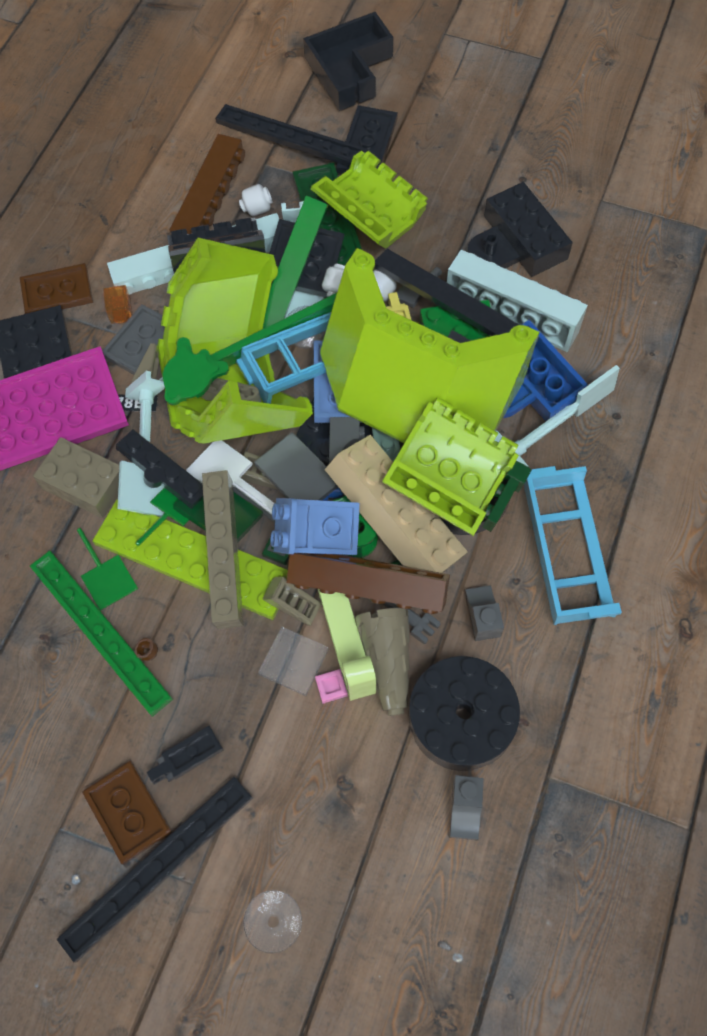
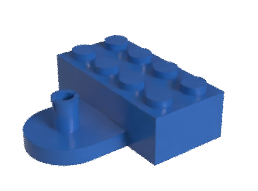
(548, 383)

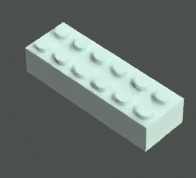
(519, 298)

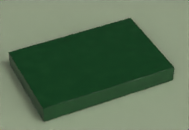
(245, 514)

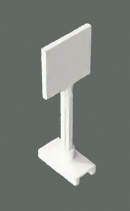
(222, 457)

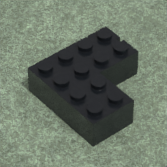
(343, 55)

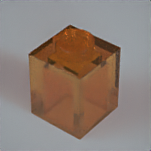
(118, 304)

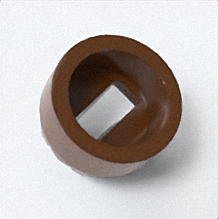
(146, 644)

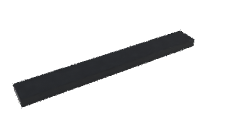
(288, 135)
(443, 294)
(153, 870)

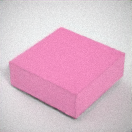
(331, 686)

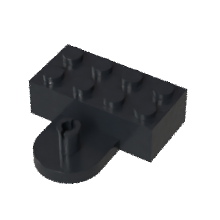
(520, 233)

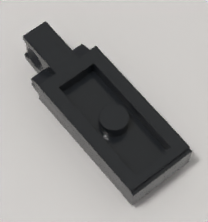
(186, 756)

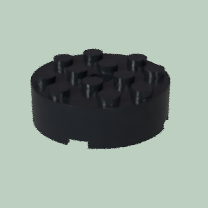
(468, 685)

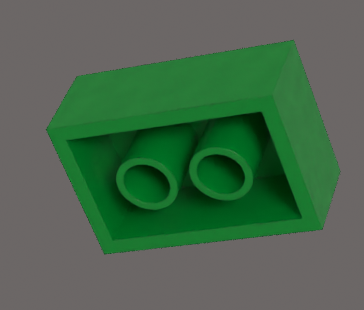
(444, 321)

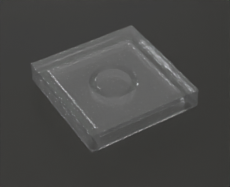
(293, 661)

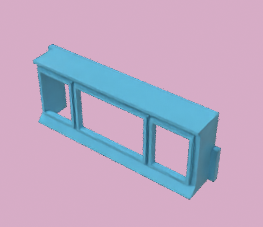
(280, 342)
(550, 478)

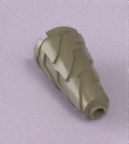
(386, 642)

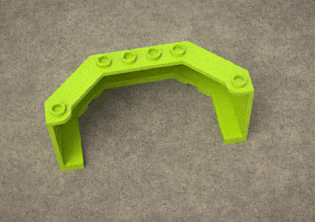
(215, 302)
(392, 367)

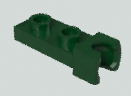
(512, 482)

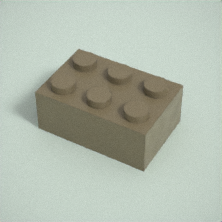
(79, 477)

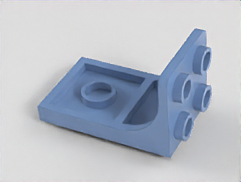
(315, 526)

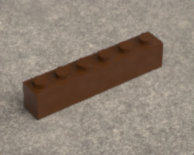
(210, 184)
(370, 579)

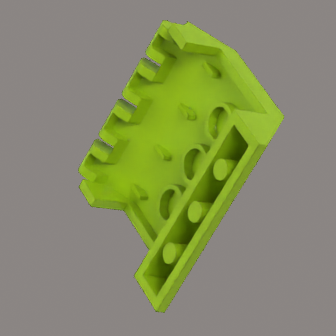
(373, 200)
(451, 465)

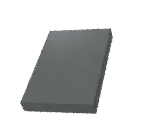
(134, 338)
(296, 470)

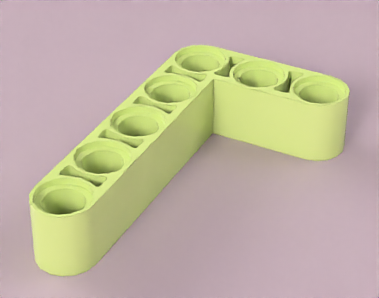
(354, 664)

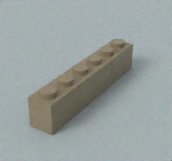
(222, 550)

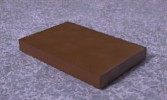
(56, 287)
(126, 812)

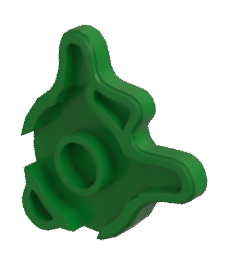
(190, 374)

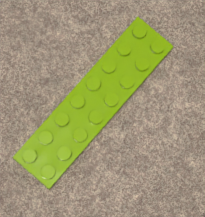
(183, 555)

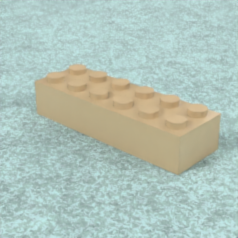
(407, 528)

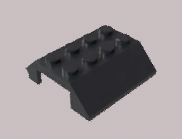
(242, 235)

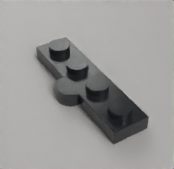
(160, 469)

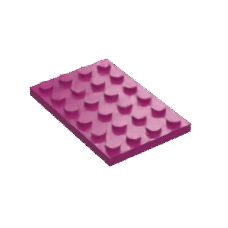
(58, 400)

